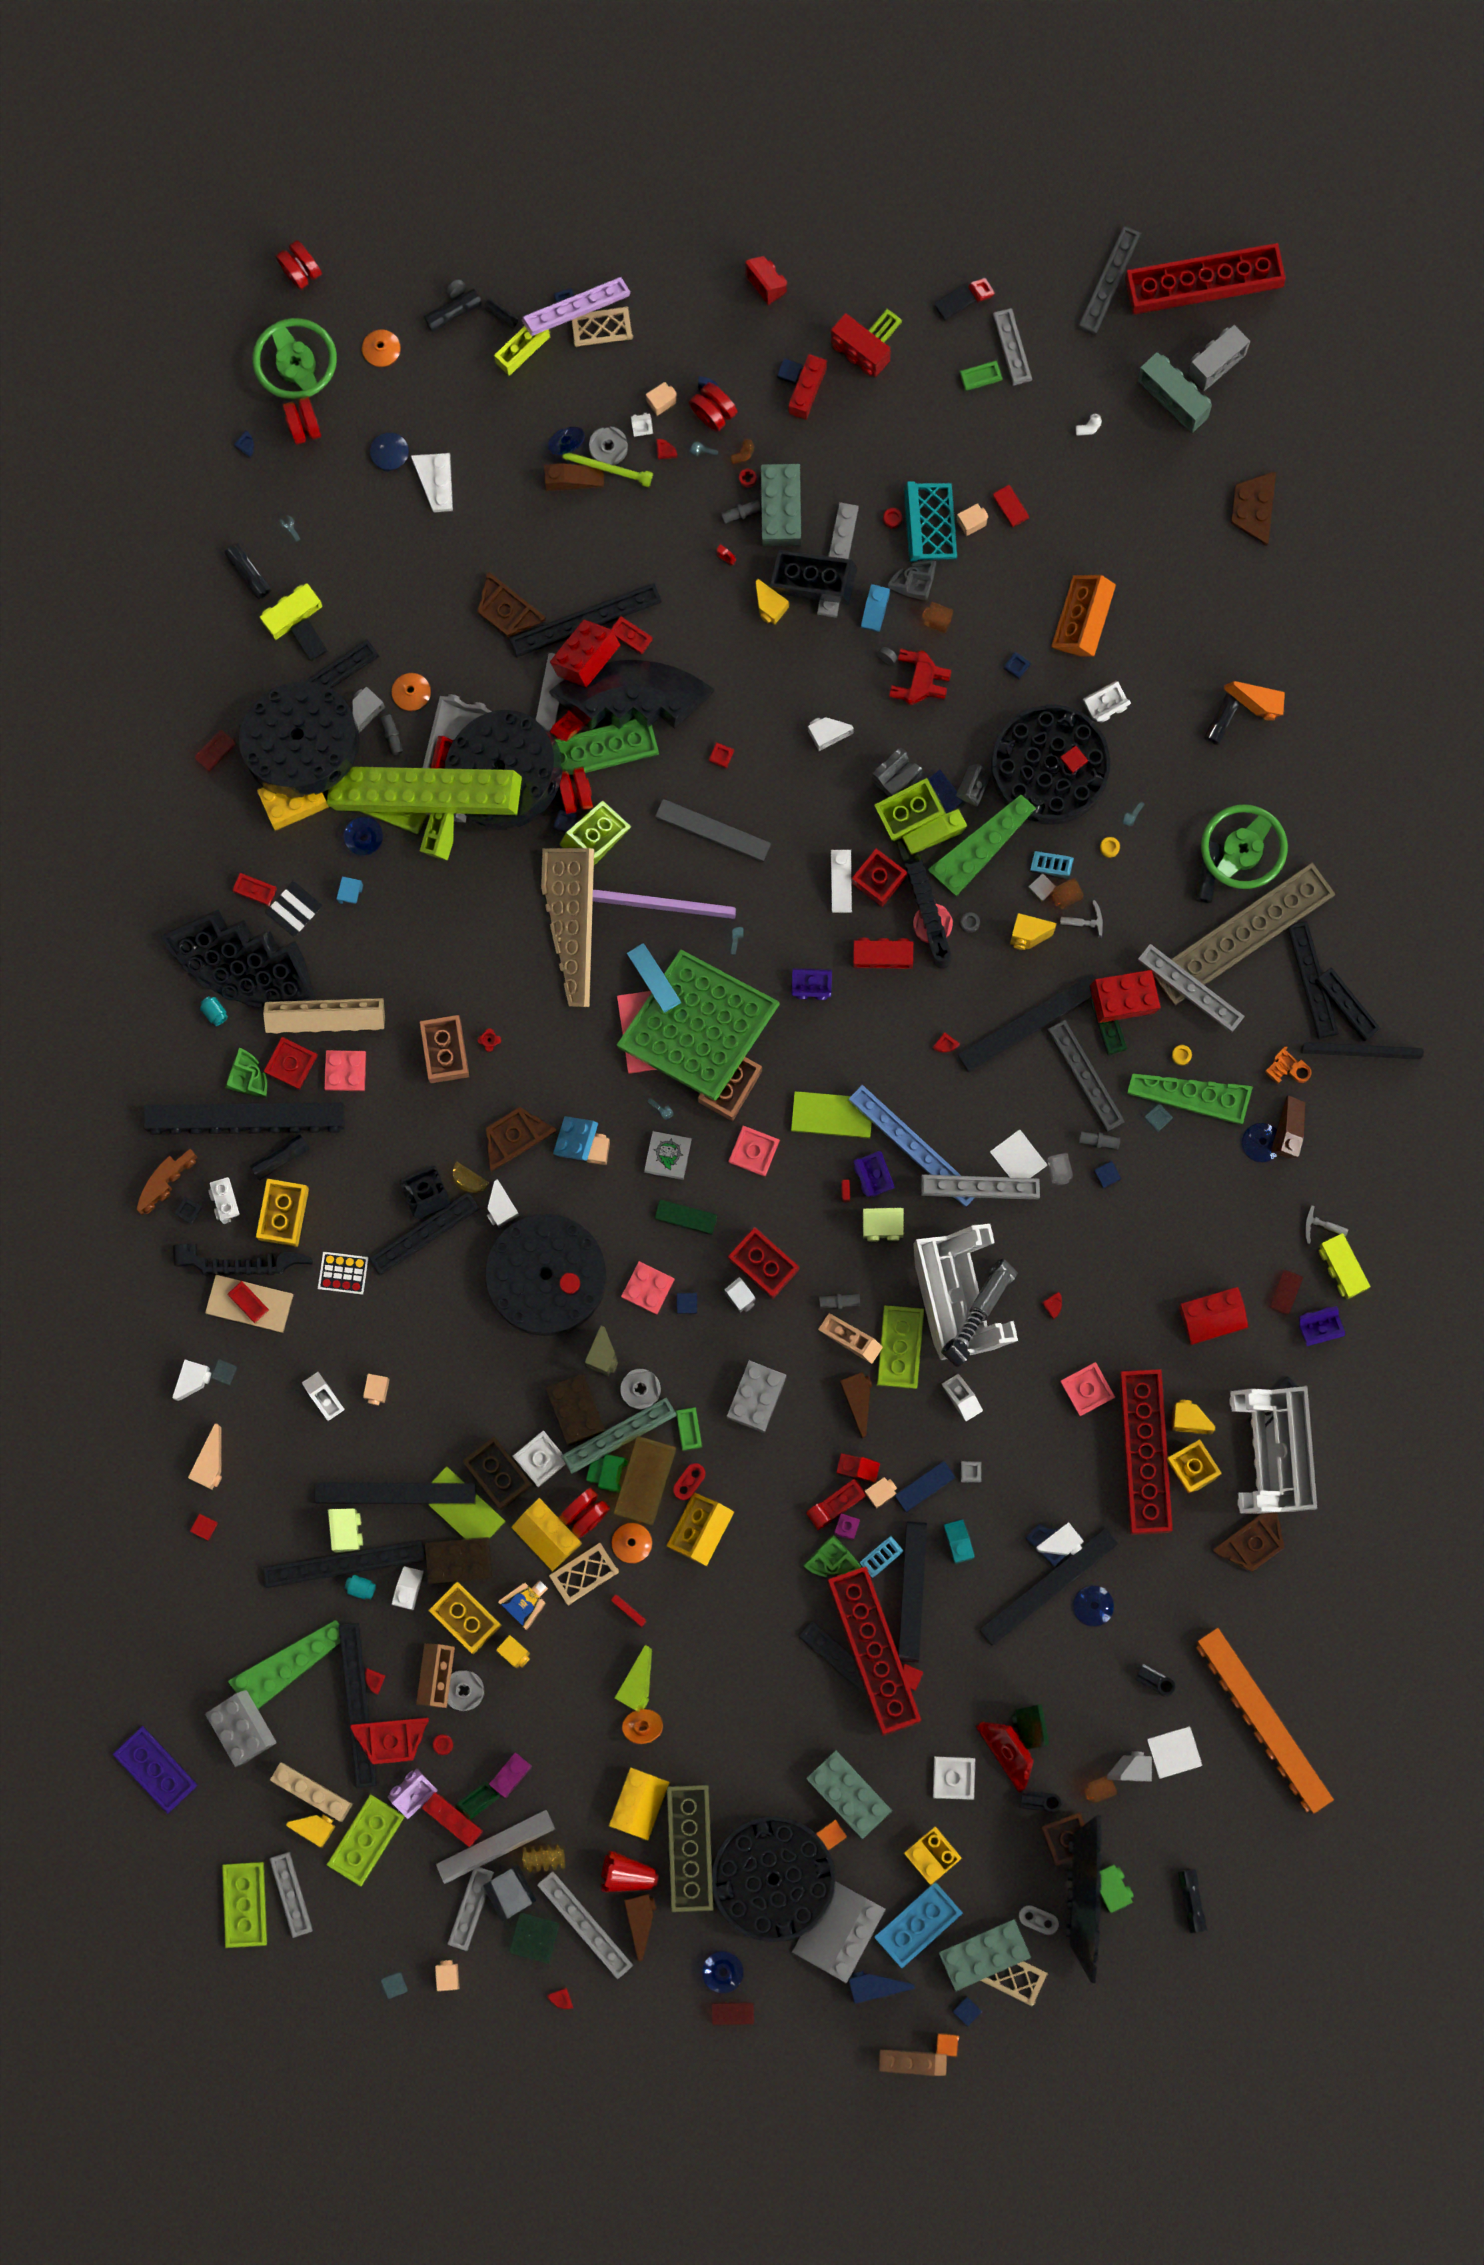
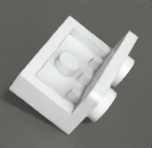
(1106, 702)
(225, 1201)

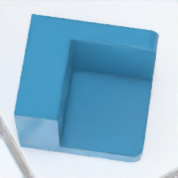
(349, 890)

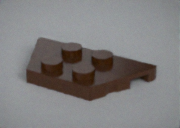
(1254, 506)
(506, 609)
(514, 1136)
(1254, 1542)

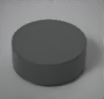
(456, 288)
(887, 655)
(970, 922)

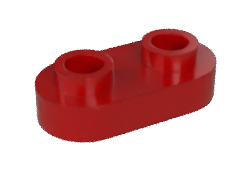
(688, 1481)

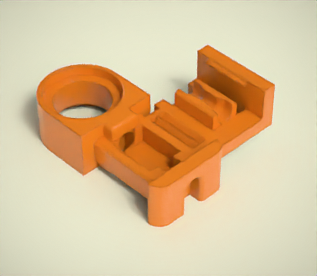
(1284, 1064)

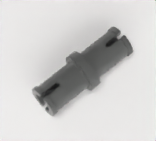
(741, 511)
(391, 734)
(1099, 1140)
(840, 1301)

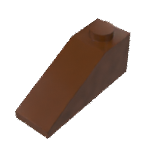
(572, 477)
(1290, 1129)
(858, 1395)
(640, 1918)

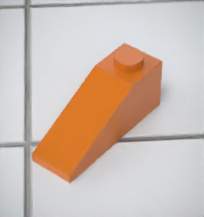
(1259, 700)

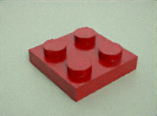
(290, 1063)

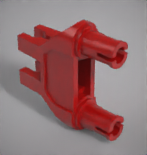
(922, 683)

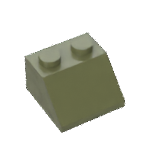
(602, 1355)

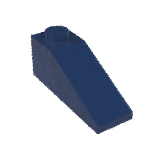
(870, 1986)

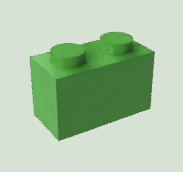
(1113, 1889)

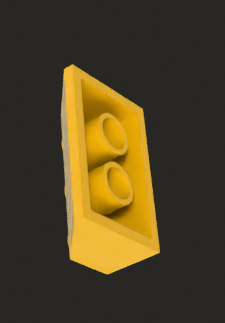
(700, 1528)
(546, 1534)
(639, 1804)

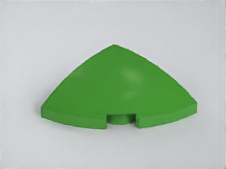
(246, 1075)
(832, 1559)

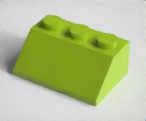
(910, 809)

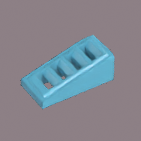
(1053, 857)
(893, 1544)

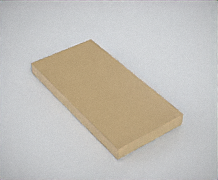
(224, 1307)

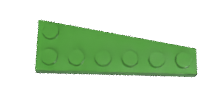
(972, 854)
(1211, 1099)
(281, 1669)

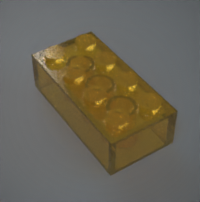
(645, 1481)

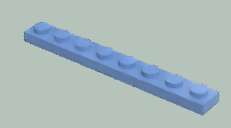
(903, 1136)

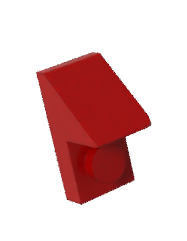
(858, 1467)

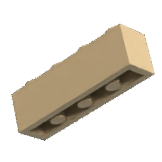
(311, 1792)

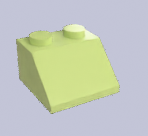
(883, 1224)
(344, 1530)

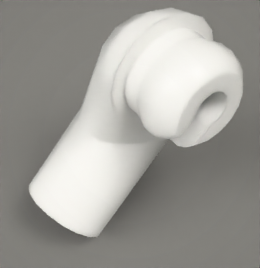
(1091, 427)

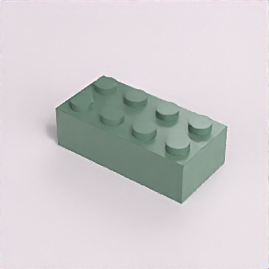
(1174, 392)
(781, 505)
(849, 1794)
(984, 1955)

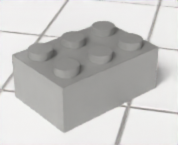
(1218, 357)
(756, 1396)
(240, 1728)

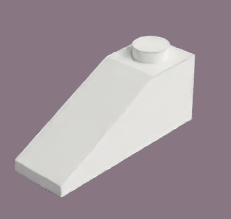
(841, 881)

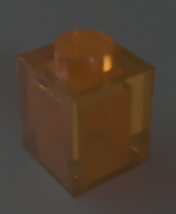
(938, 617)
(1067, 894)
(1100, 1789)

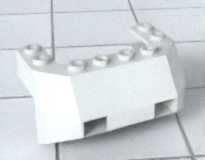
(951, 1288)
(1281, 1450)

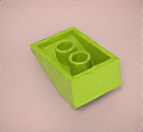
(596, 830)

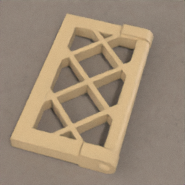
(602, 313)
(584, 1557)
(1014, 1993)

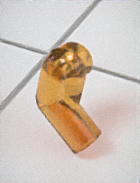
(745, 453)

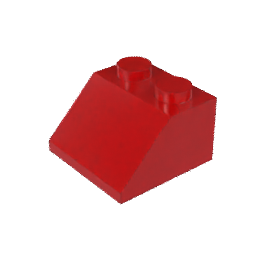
(765, 279)

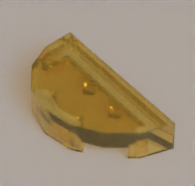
(467, 1179)

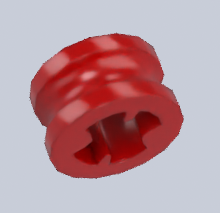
(743, 475)

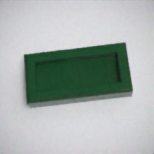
(477, 1800)

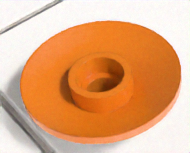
(381, 356)
(414, 700)
(634, 1553)
(642, 1720)

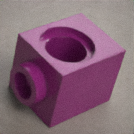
(847, 1526)

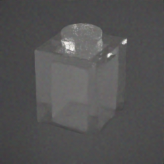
(1060, 1168)

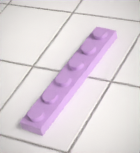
(576, 306)

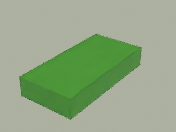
(980, 375)
(689, 1429)

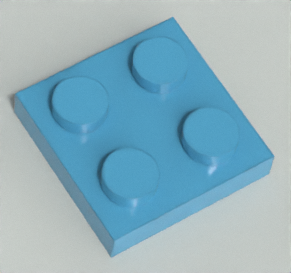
(575, 1138)

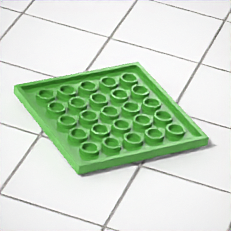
(705, 1033)

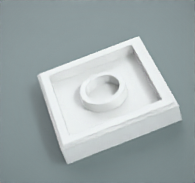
(540, 1459)
(954, 1778)

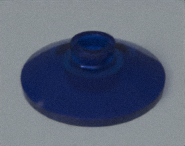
(566, 440)
(358, 828)
(1251, 1143)
(1091, 1616)
(720, 1983)

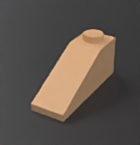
(851, 1338)
(208, 1465)

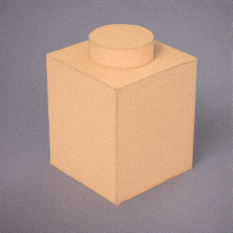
(661, 398)
(972, 519)
(599, 1150)
(376, 1389)
(881, 1492)
(447, 1976)

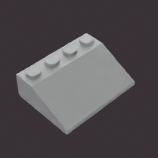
(841, 1934)

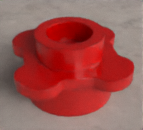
(484, 1040)

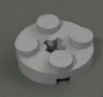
(608, 435)
(631, 1382)
(475, 1691)

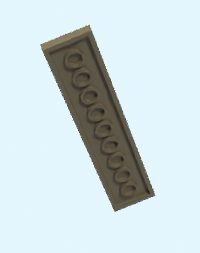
(1251, 928)

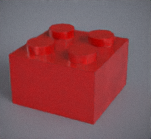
(879, 877)

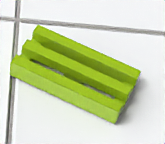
(881, 319)

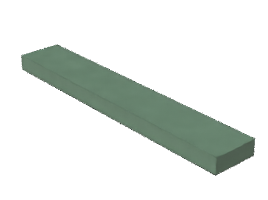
(618, 1435)

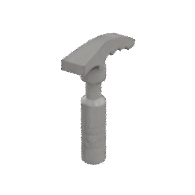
(1081, 922)
(1327, 1225)

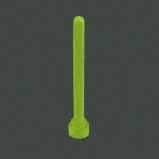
(643, 477)

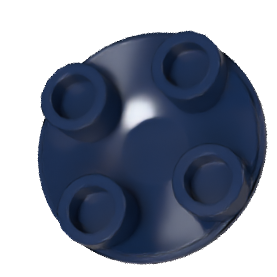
(389, 451)

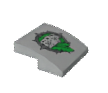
(668, 1155)

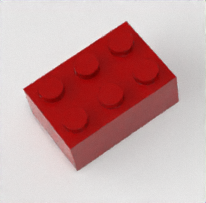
(860, 346)
(585, 653)
(1125, 996)
(763, 1263)

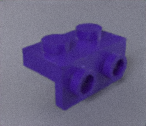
(811, 983)
(873, 1174)
(1321, 1326)

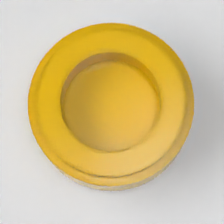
(1109, 847)
(1181, 1055)

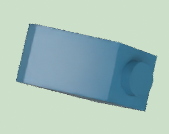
(875, 608)

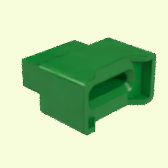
(607, 1472)

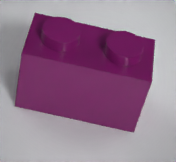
(510, 1775)

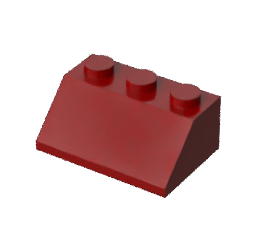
(1214, 1315)

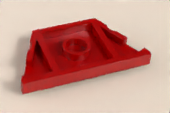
(390, 1740)
(1009, 1752)

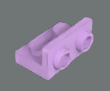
(411, 1793)

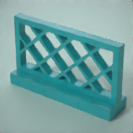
(914, 525)

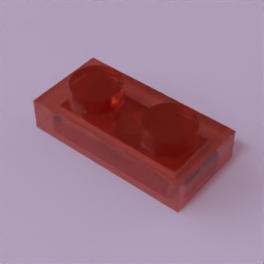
(215, 750)
(1286, 1292)
(733, 2013)

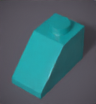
(959, 1541)

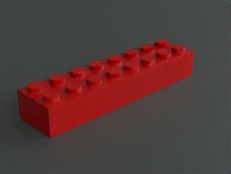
(1205, 278)
(1145, 1452)
(874, 1651)

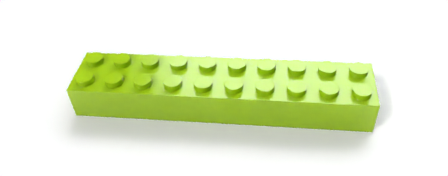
(427, 791)

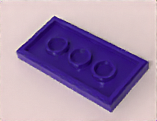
(155, 1769)

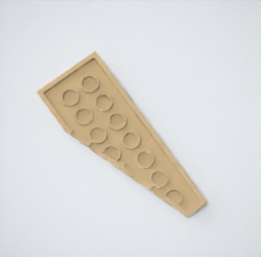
(569, 897)

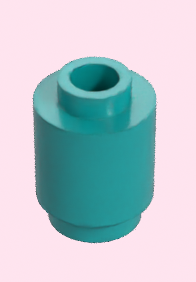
(213, 1011)
(360, 1587)

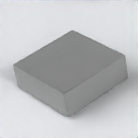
(1042, 887)
(971, 1472)

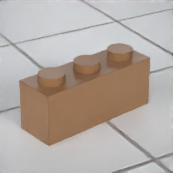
(435, 1675)
(913, 2062)

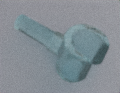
(697, 447)
(290, 527)
(1129, 819)
(737, 933)
(665, 1112)

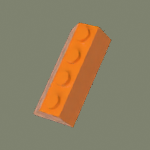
(1083, 615)

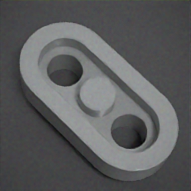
(1038, 1920)

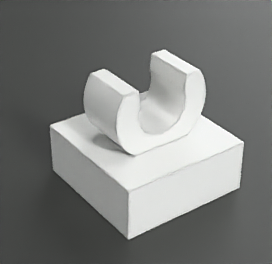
(641, 424)

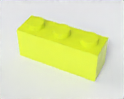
(519, 349)
(290, 611)
(1343, 1266)

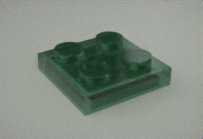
(534, 1938)

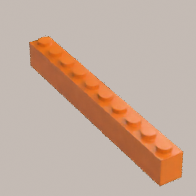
(1264, 1720)

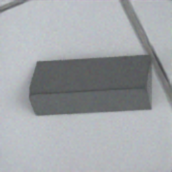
(973, 784)

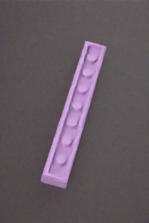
(664, 904)

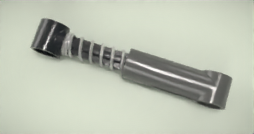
(1001, 1275)

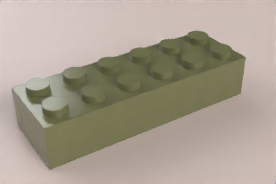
(690, 1848)

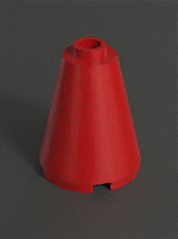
(626, 1874)

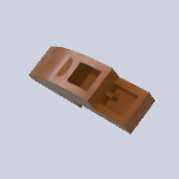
(157, 1185)

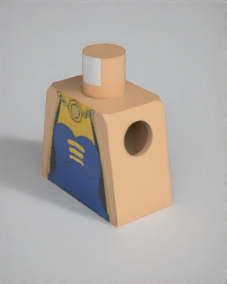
(525, 1603)

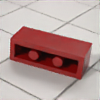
(807, 386)
(883, 953)
(452, 1819)

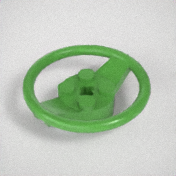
(292, 351)
(1252, 839)

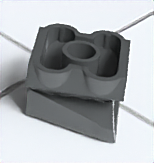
(896, 773)

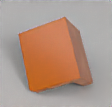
(831, 1835)
(947, 2044)

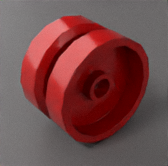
(298, 264)
(713, 407)
(301, 420)
(575, 790)
(584, 1512)

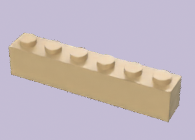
(324, 1015)

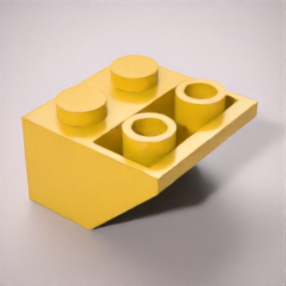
(932, 1855)

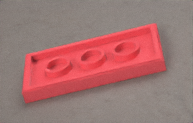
(629, 1007)

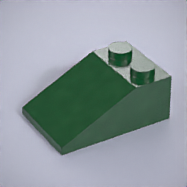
(1031, 1726)

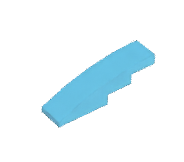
(654, 977)

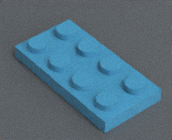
(918, 1925)

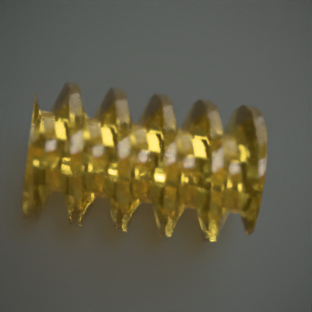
(544, 1858)

